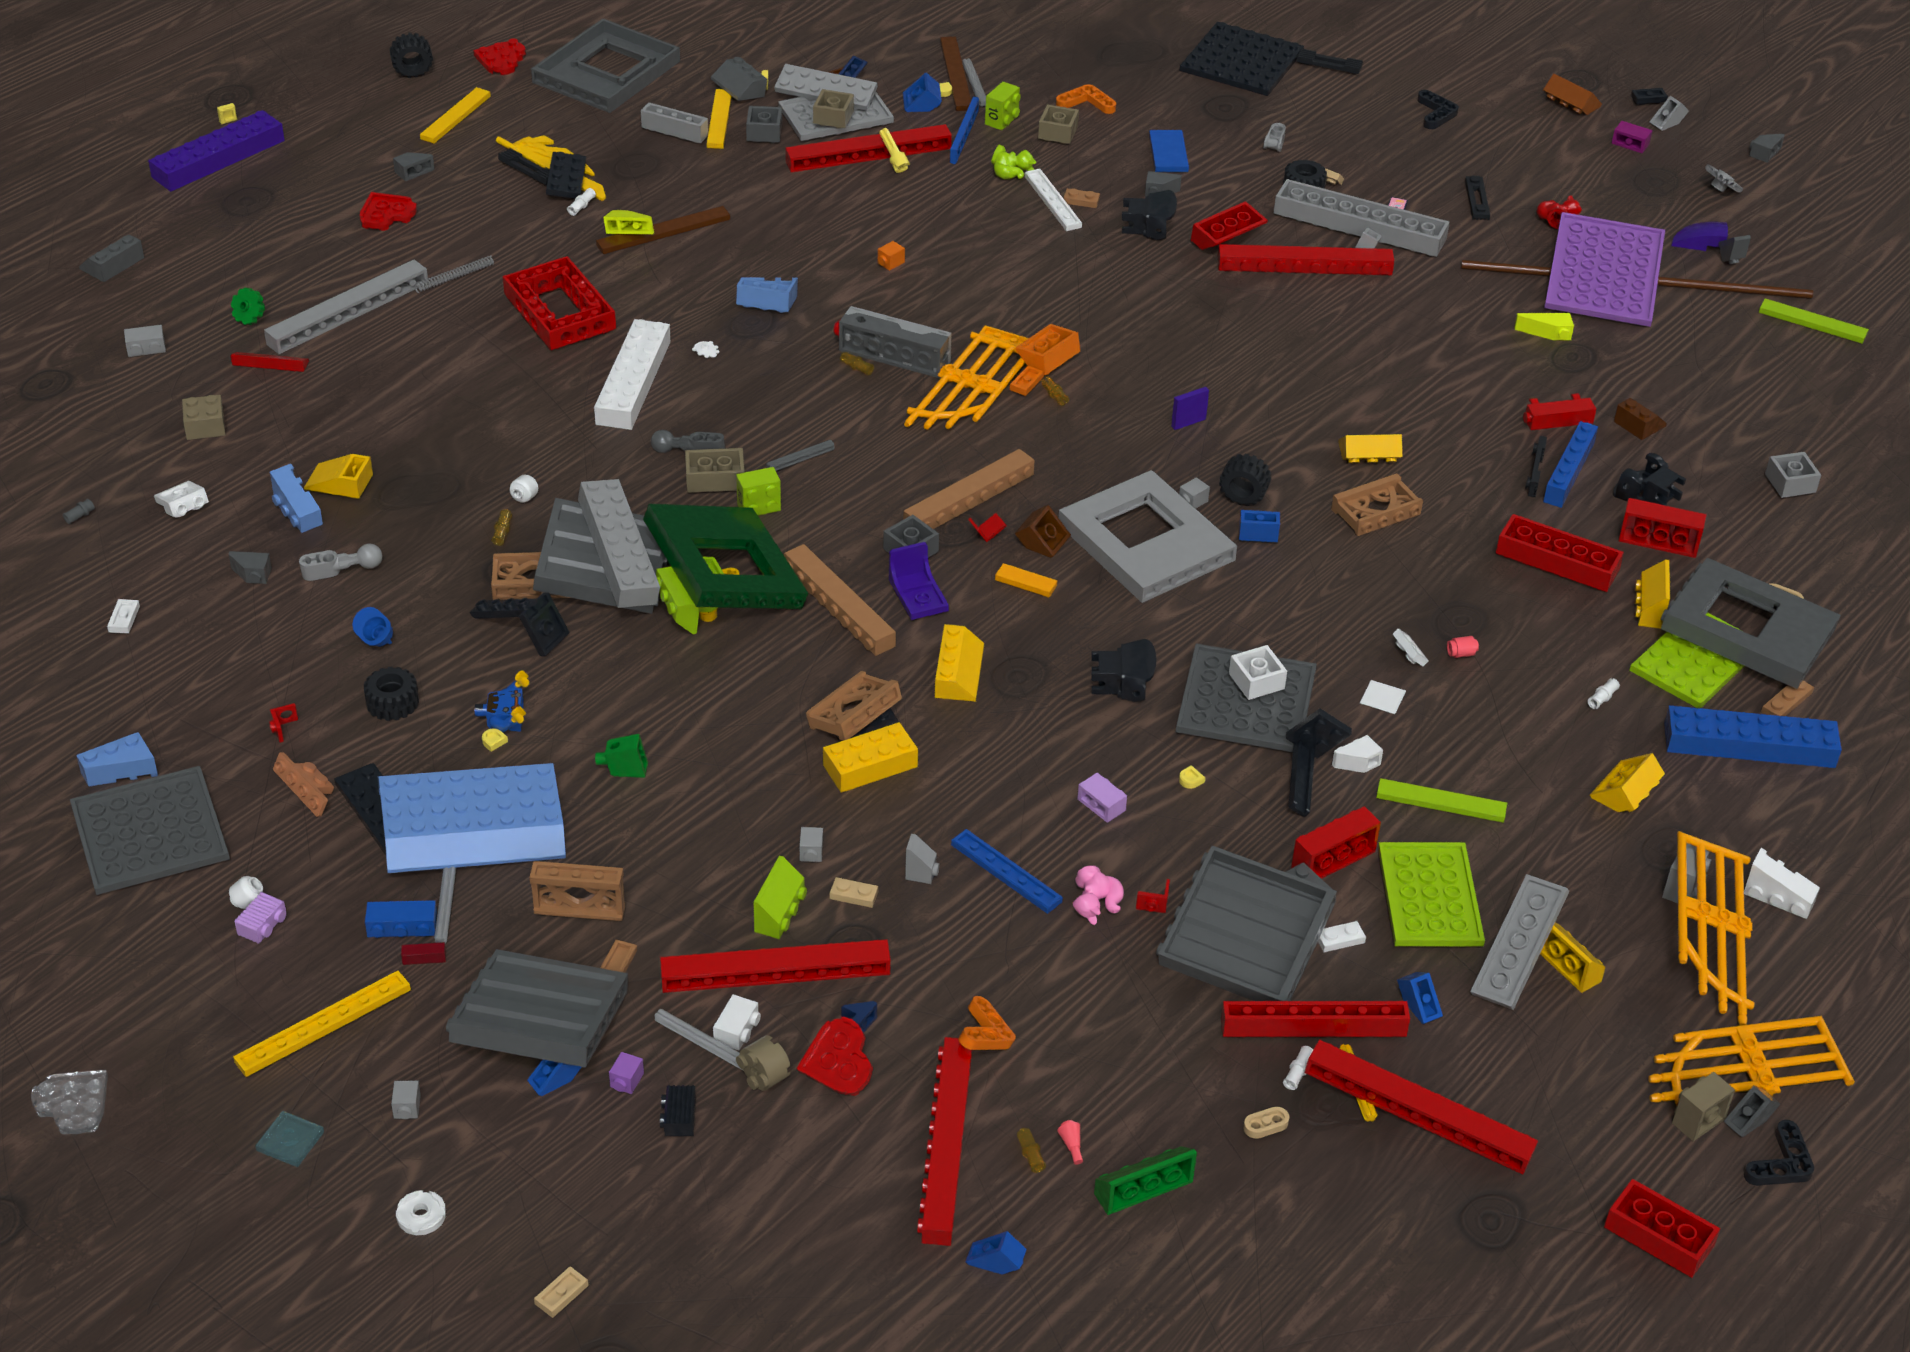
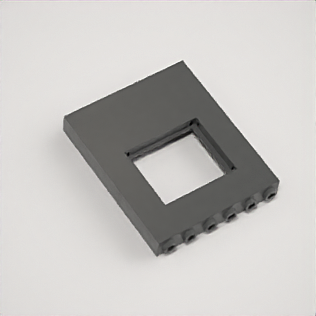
(570, 76)
(1785, 644)

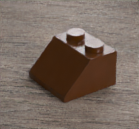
(1638, 419)
(1043, 532)

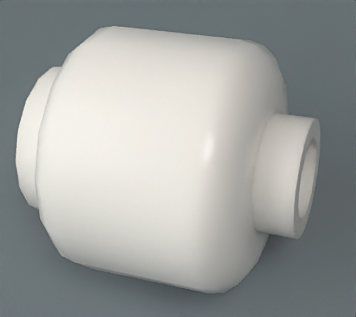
(524, 488)
(245, 891)

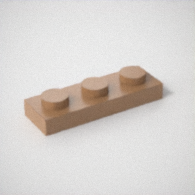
(1787, 700)

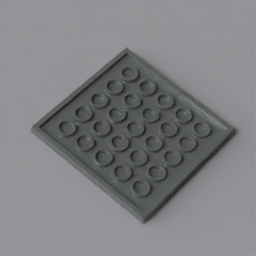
(1219, 709)
(149, 830)

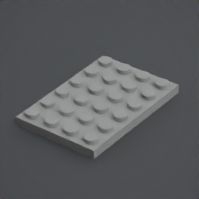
(800, 117)

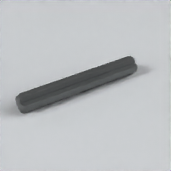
(801, 455)

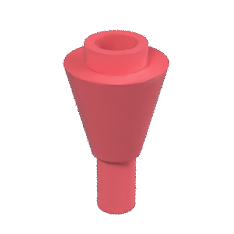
(1070, 1134)

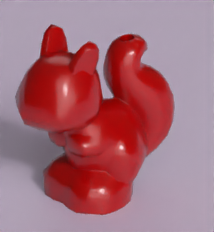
(1552, 211)

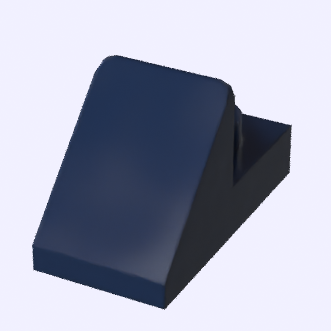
(862, 1013)

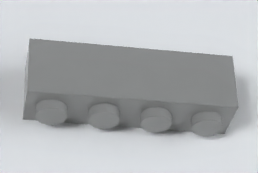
(674, 122)

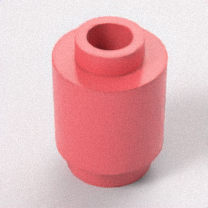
(1462, 646)

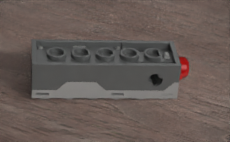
(893, 341)

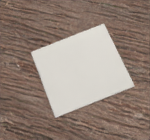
(1382, 696)

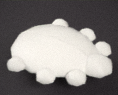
(706, 349)

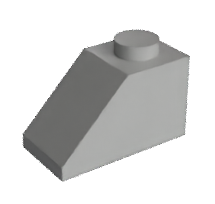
(1669, 114)
(920, 861)

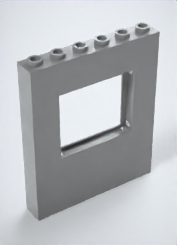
(1161, 562)

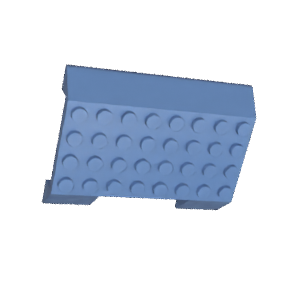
(471, 817)

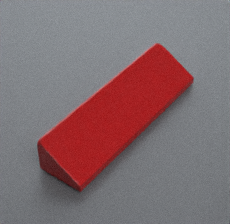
(269, 361)

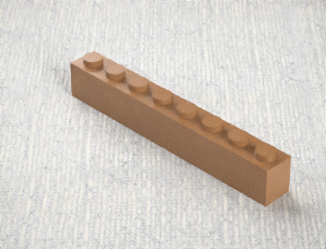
(973, 489)
(841, 601)

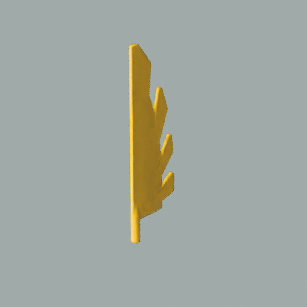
(536, 151)

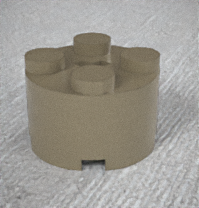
(763, 1063)

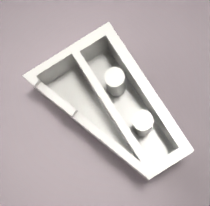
(1780, 887)

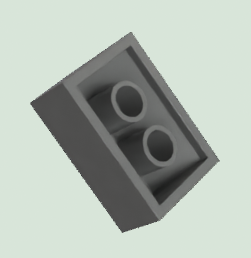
(740, 79)
(114, 258)

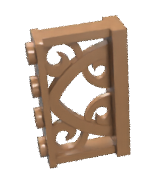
(1380, 490)
(515, 585)
(828, 713)
(593, 879)

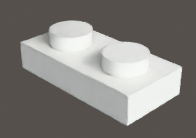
(123, 616)
(1405, 643)
(1341, 936)

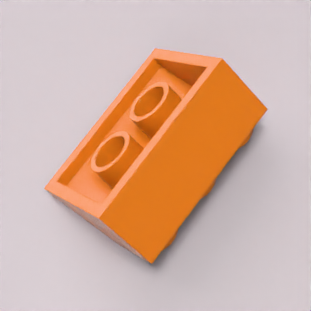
(1049, 348)

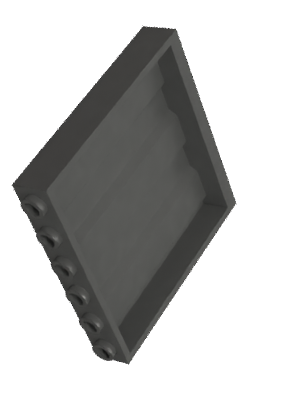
(571, 562)
(1246, 927)
(538, 1008)

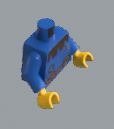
(505, 707)

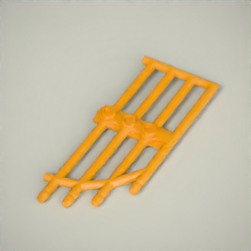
(967, 378)
(1717, 917)
(1752, 1057)

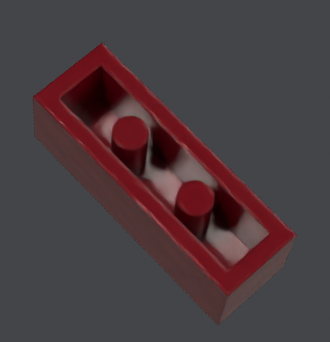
(423, 953)

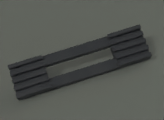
(1310, 57)
(512, 158)
(1479, 210)
(1538, 449)

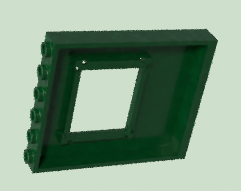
(688, 527)

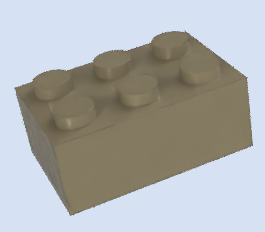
(713, 469)

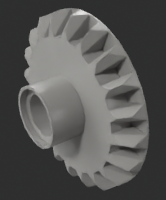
(1722, 180)

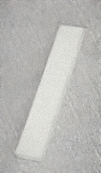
(1053, 200)

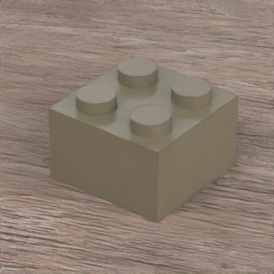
(833, 108)
(1058, 124)
(203, 417)
(1703, 1106)

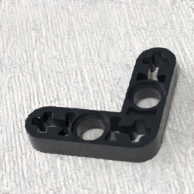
(1443, 109)
(1788, 1164)

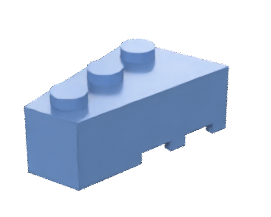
(767, 294)
(293, 500)
(117, 760)

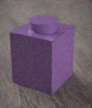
(626, 1073)

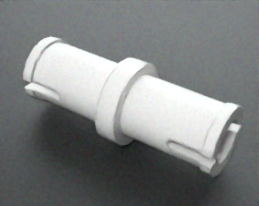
(581, 201)
(1603, 693)
(1297, 1068)

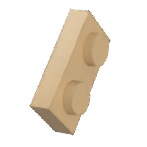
(854, 892)
(561, 1292)

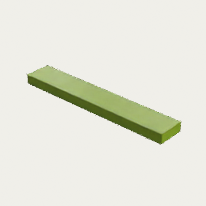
(1813, 321)
(1442, 800)

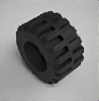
(413, 66)
(1306, 172)
(1240, 490)
(391, 693)

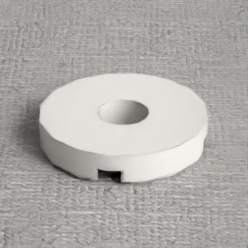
(424, 1223)

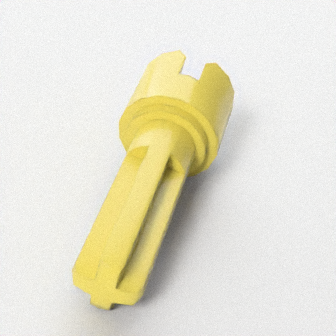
(898, 159)

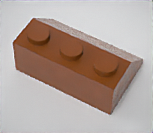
(1571, 95)

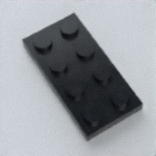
(566, 175)

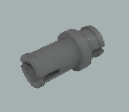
(80, 510)

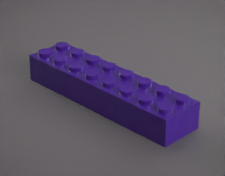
(216, 150)

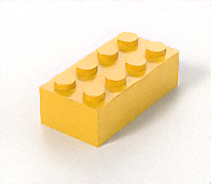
(870, 757)

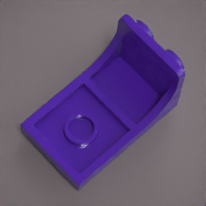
(914, 581)

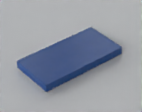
(1168, 151)

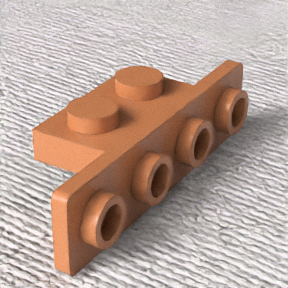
(305, 782)

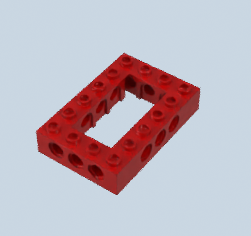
(524, 289)

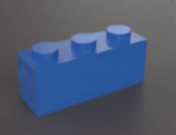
(401, 918)

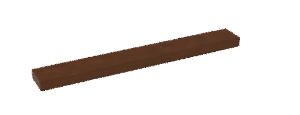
(955, 73)
(664, 229)

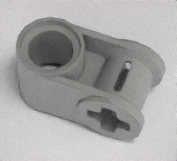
(1275, 137)

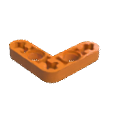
(1087, 93)
(993, 1032)

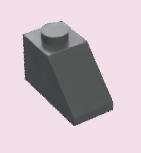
(1766, 146)
(413, 165)
(1162, 181)
(1734, 249)
(251, 566)
(1752, 1111)

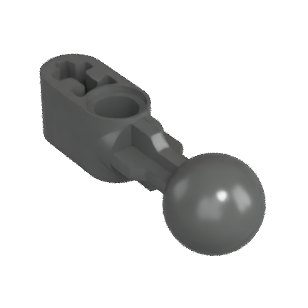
(664, 441)

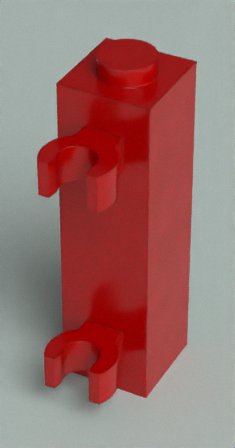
(1559, 413)

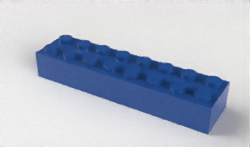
(1752, 736)

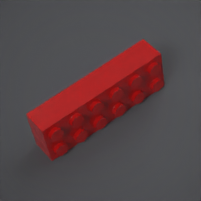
(1559, 552)

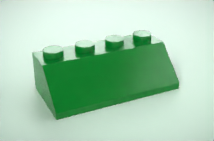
(1145, 1179)

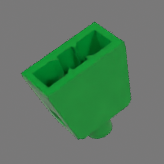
(624, 757)

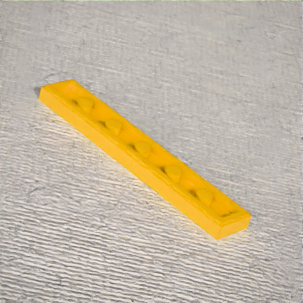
(455, 115)
(719, 119)

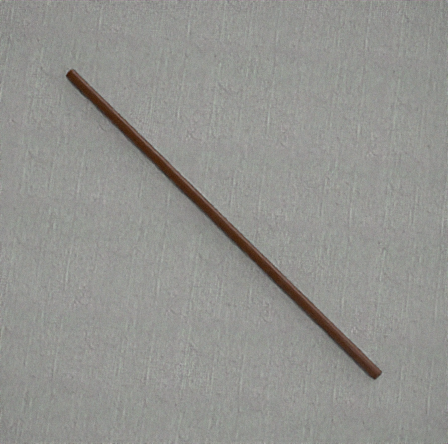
(1662, 281)

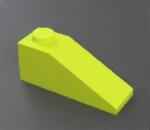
(627, 223)
(1546, 325)

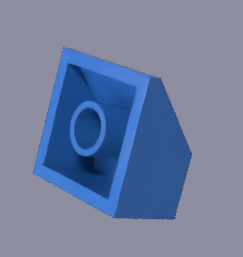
(922, 95)

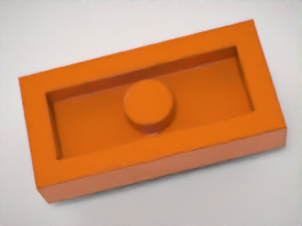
(1026, 380)

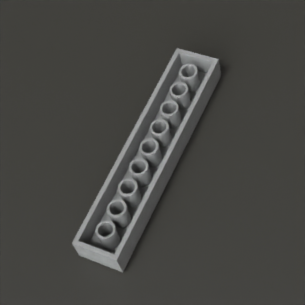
(1355, 214)

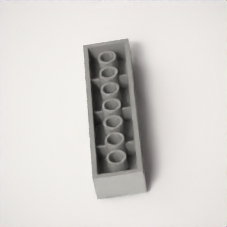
(618, 543)

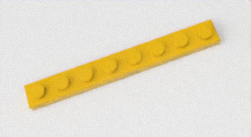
(321, 1023)

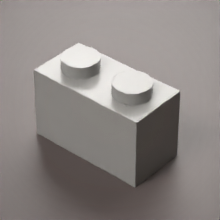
(144, 340)

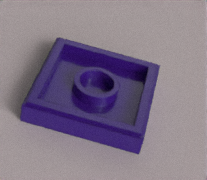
(1190, 408)

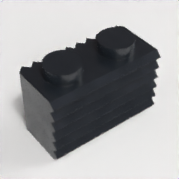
(679, 1110)

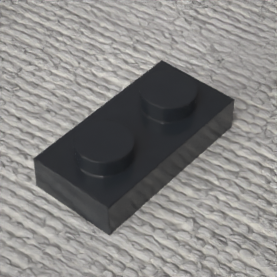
(1652, 95)

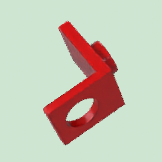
(990, 527)
(277, 721)
(1152, 901)

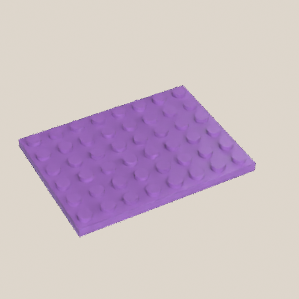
(1605, 269)

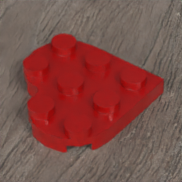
(501, 56)
(383, 209)
(837, 1057)

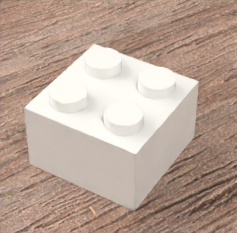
(1257, 672)

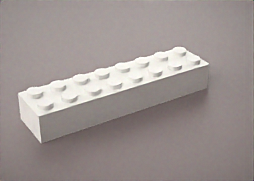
(632, 374)

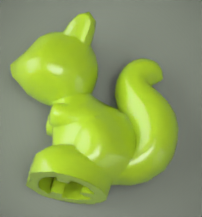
(1005, 163)

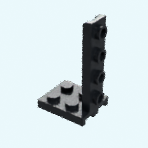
(537, 615)
(1311, 739)

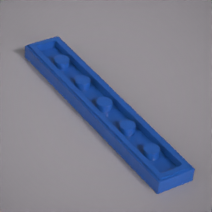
(964, 130)
(1007, 871)

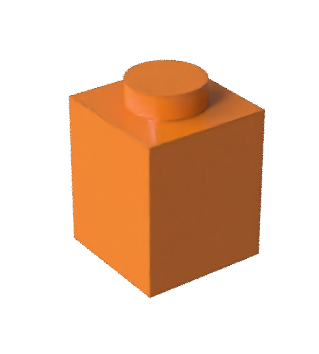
(891, 255)

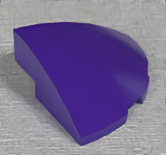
(1701, 235)

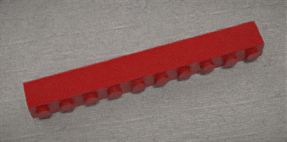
(866, 148)
(1305, 259)
(775, 965)
(1421, 1106)
(946, 1143)

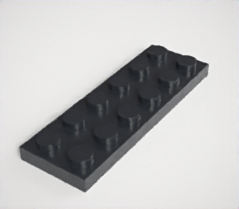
(363, 796)

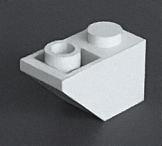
(1358, 755)

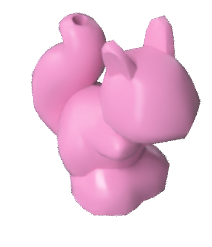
(1097, 887)

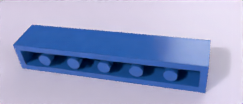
(1570, 464)

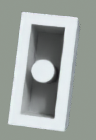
(736, 1022)

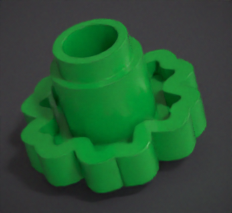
(247, 306)

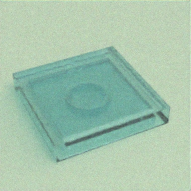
(289, 1138)

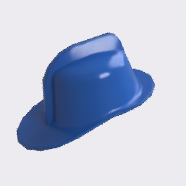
(372, 627)

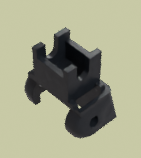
(1149, 214)
(1651, 484)
(1131, 663)

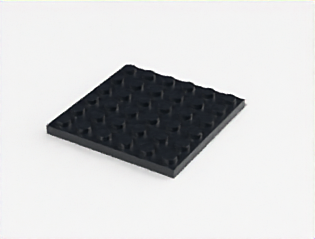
(1241, 58)

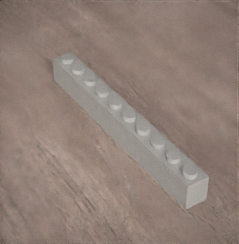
(345, 307)

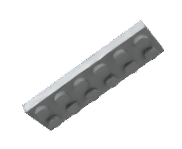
(809, 83)
(1519, 941)

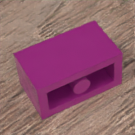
(1632, 136)

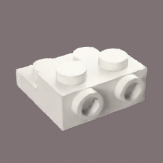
(182, 499)

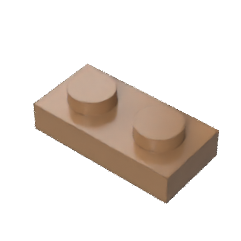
(1082, 198)

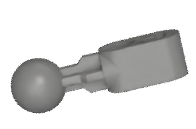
(329, 563)

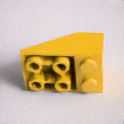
(342, 476)

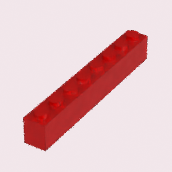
(1315, 1018)

